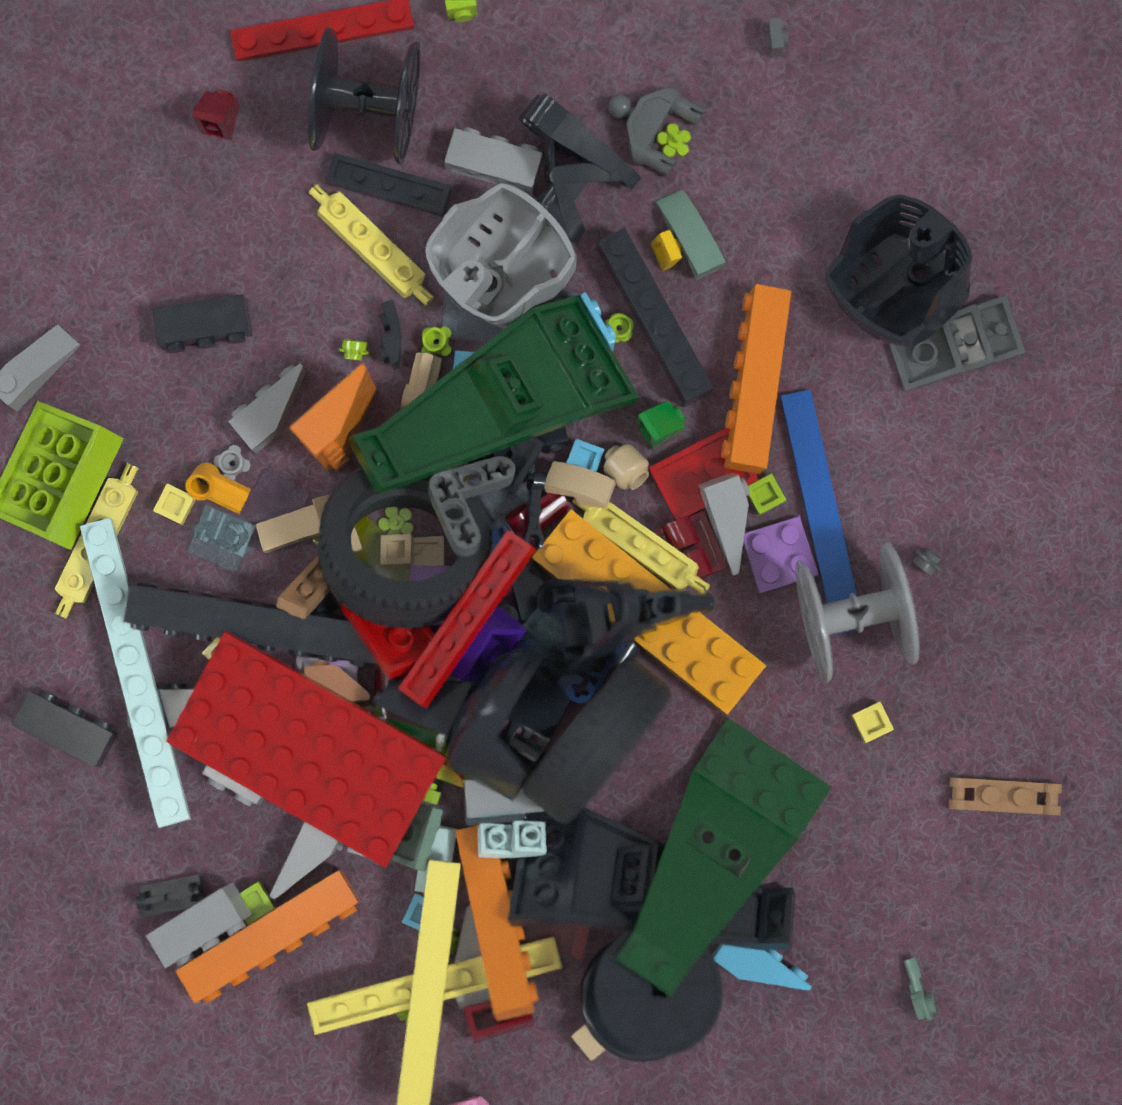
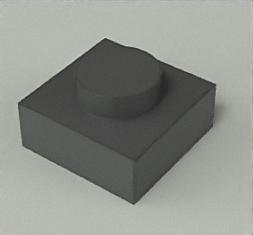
(776, 37)

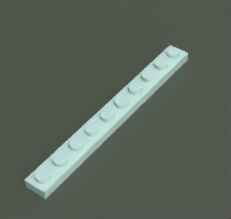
(135, 675)

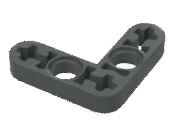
(459, 491)

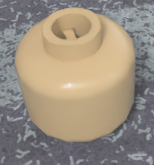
(626, 466)

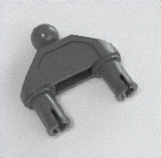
(647, 120)

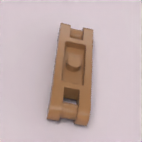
(1005, 796)

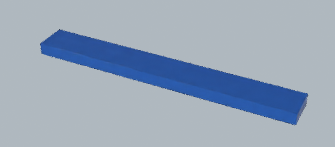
(818, 496)

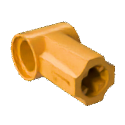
(220, 488)

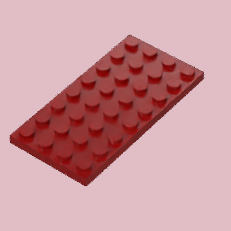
(306, 749)

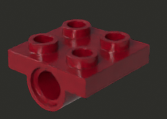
(696, 541)

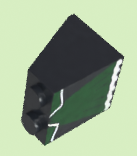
(428, 724)

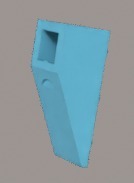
(760, 966)

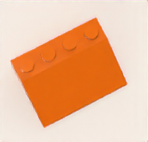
(336, 418)

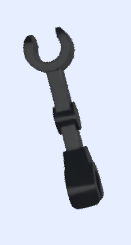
(534, 484)

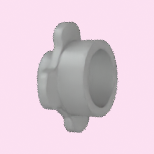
(232, 454)

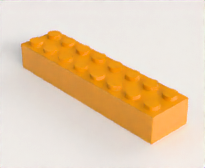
(688, 648)

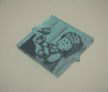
(221, 538)

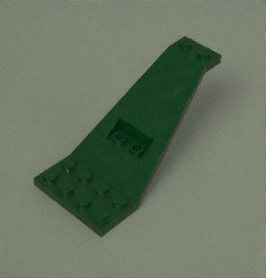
(518, 386)
(750, 803)

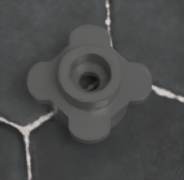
(928, 561)

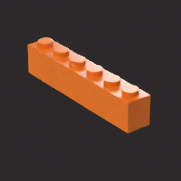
(757, 379)
(268, 936)
(498, 940)

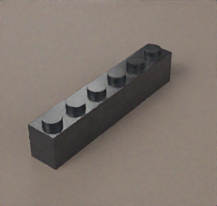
(654, 317)

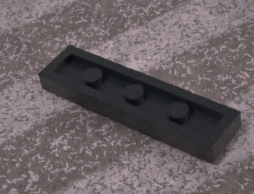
(388, 184)

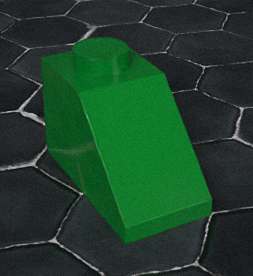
(660, 424)

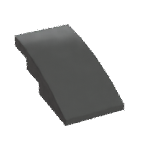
(965, 343)

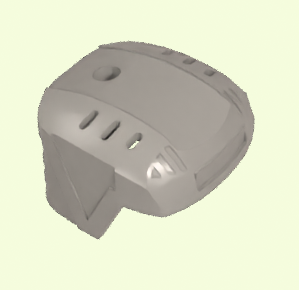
(517, 252)

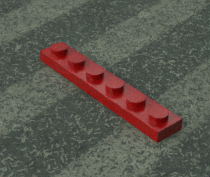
(307, 31)
(467, 619)

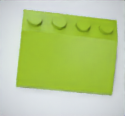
(56, 473)

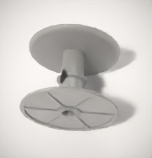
(889, 605)

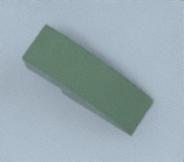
(692, 234)

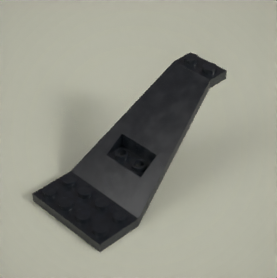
(591, 873)

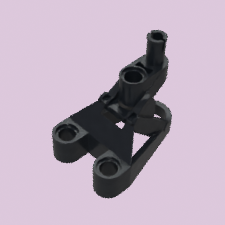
(599, 163)
(587, 621)

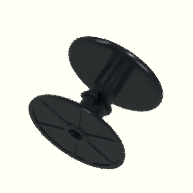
(362, 95)
(640, 1019)

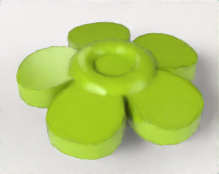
(674, 141)
(396, 522)

